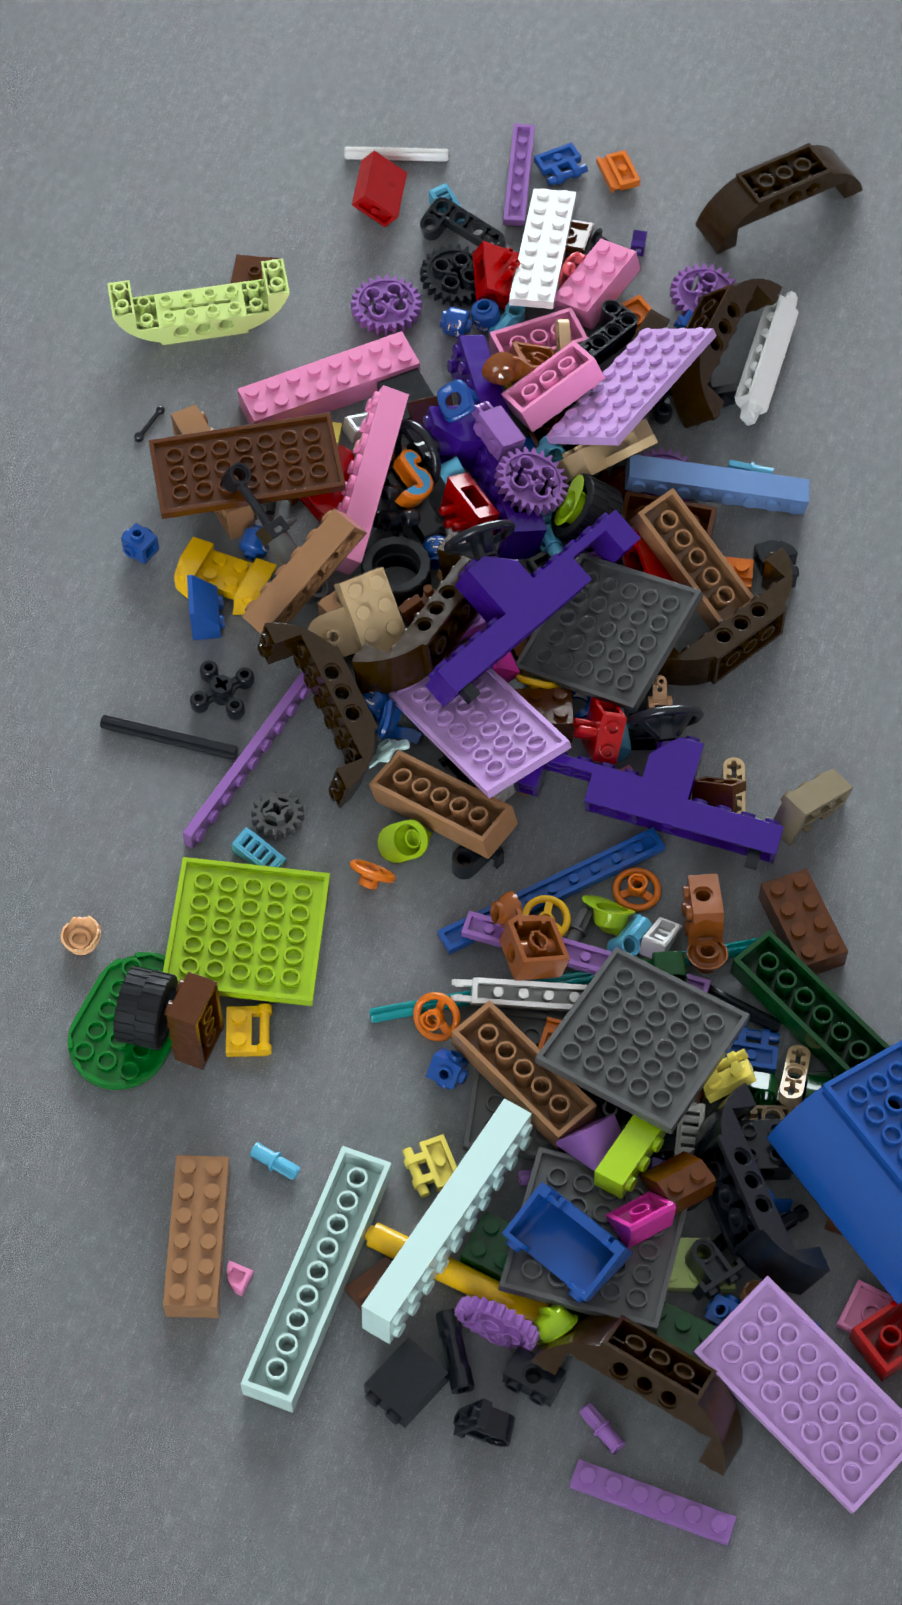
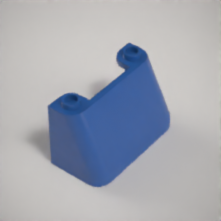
(566, 1242)

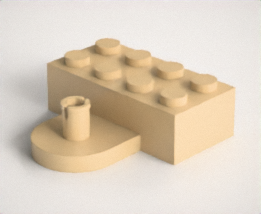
(595, 458)
(366, 615)

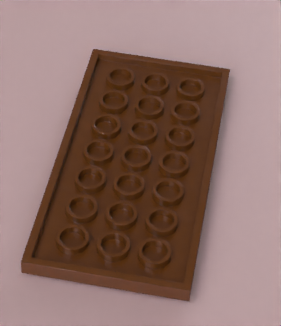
(284, 457)

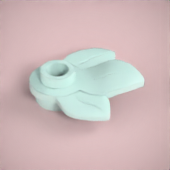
(387, 749)

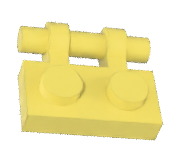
(726, 1081)
(438, 1160)

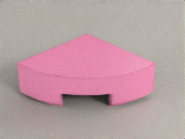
(238, 1277)

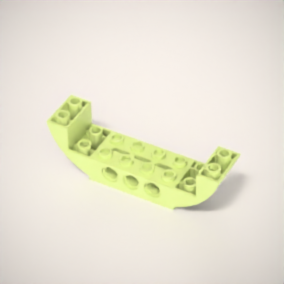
(201, 311)

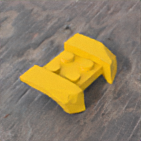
(232, 576)

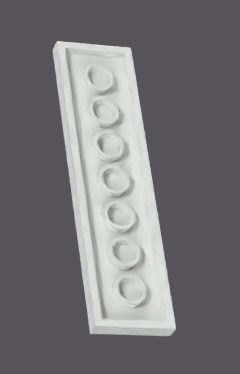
(543, 248)

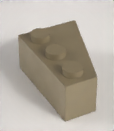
(811, 801)

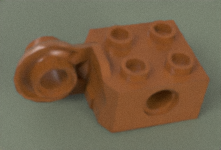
(517, 363)
(704, 922)
(529, 941)

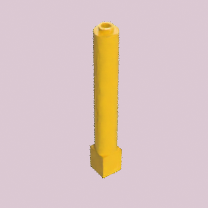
(457, 1274)

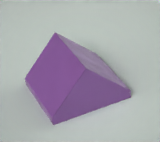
(591, 1141)

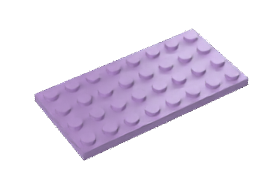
(631, 386)
(491, 738)
(807, 1393)

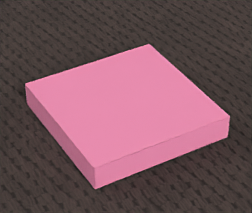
(863, 1303)

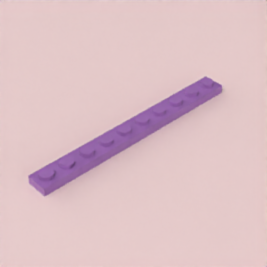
(245, 762)
(582, 956)

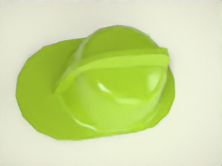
(573, 502)
(403, 841)
(608, 914)
(553, 1323)

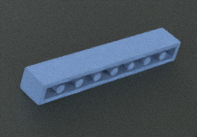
(717, 484)

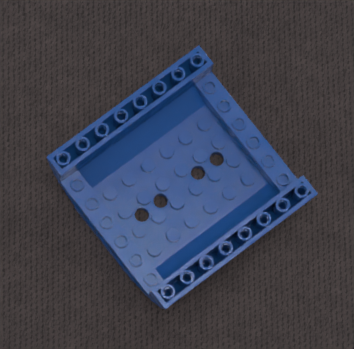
(849, 1158)

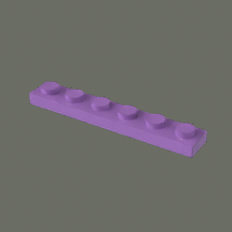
(519, 175)
(653, 1502)

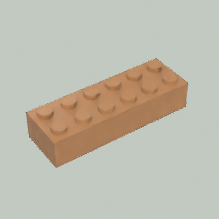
(235, 519)
(691, 557)
(305, 571)
(443, 804)
(508, 1063)
(197, 1237)

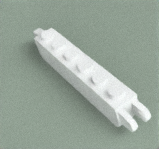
(766, 357)
(519, 994)

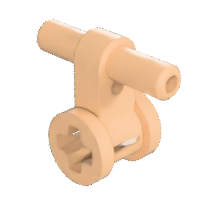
(659, 698)

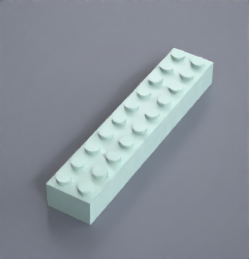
(446, 1222)
(316, 1279)

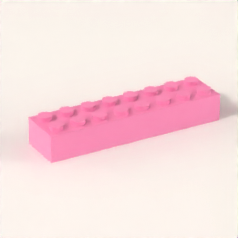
(327, 382)
(371, 465)

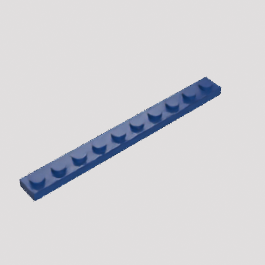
(571, 880)

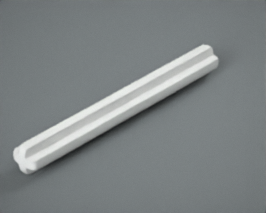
(398, 154)

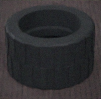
(599, 499)
(401, 553)
(142, 1007)

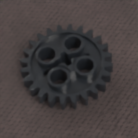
(449, 275)

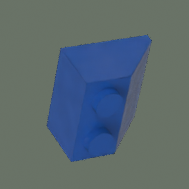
(204, 609)

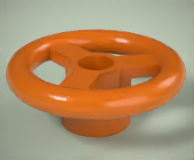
(371, 873)
(637, 877)
(425, 1021)

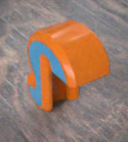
(414, 477)

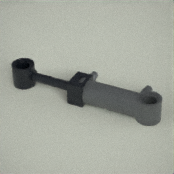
(273, 532)

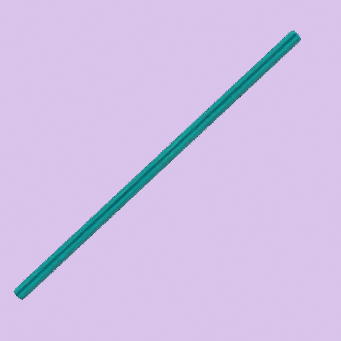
(405, 1009)

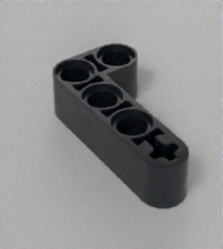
(465, 230)
(617, 330)
(429, 523)

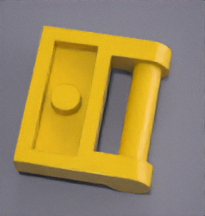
(240, 1031)

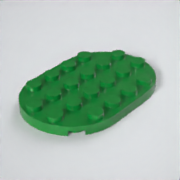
(91, 1035)

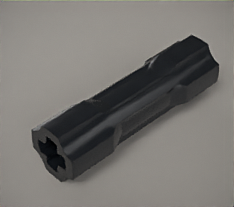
(458, 1367)

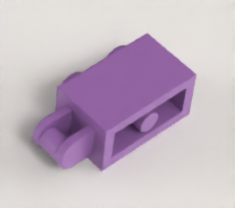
(497, 430)

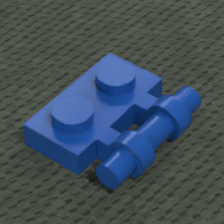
(557, 159)
(761, 1056)

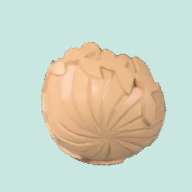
(81, 935)

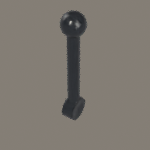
(139, 435)

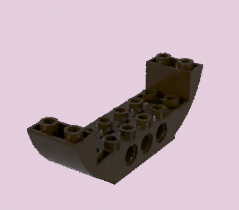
(773, 188)
(721, 311)
(738, 636)
(425, 641)
(334, 694)
(656, 1373)

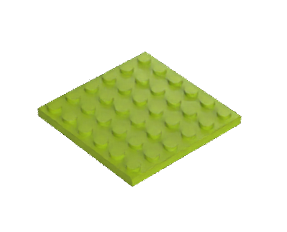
(249, 929)

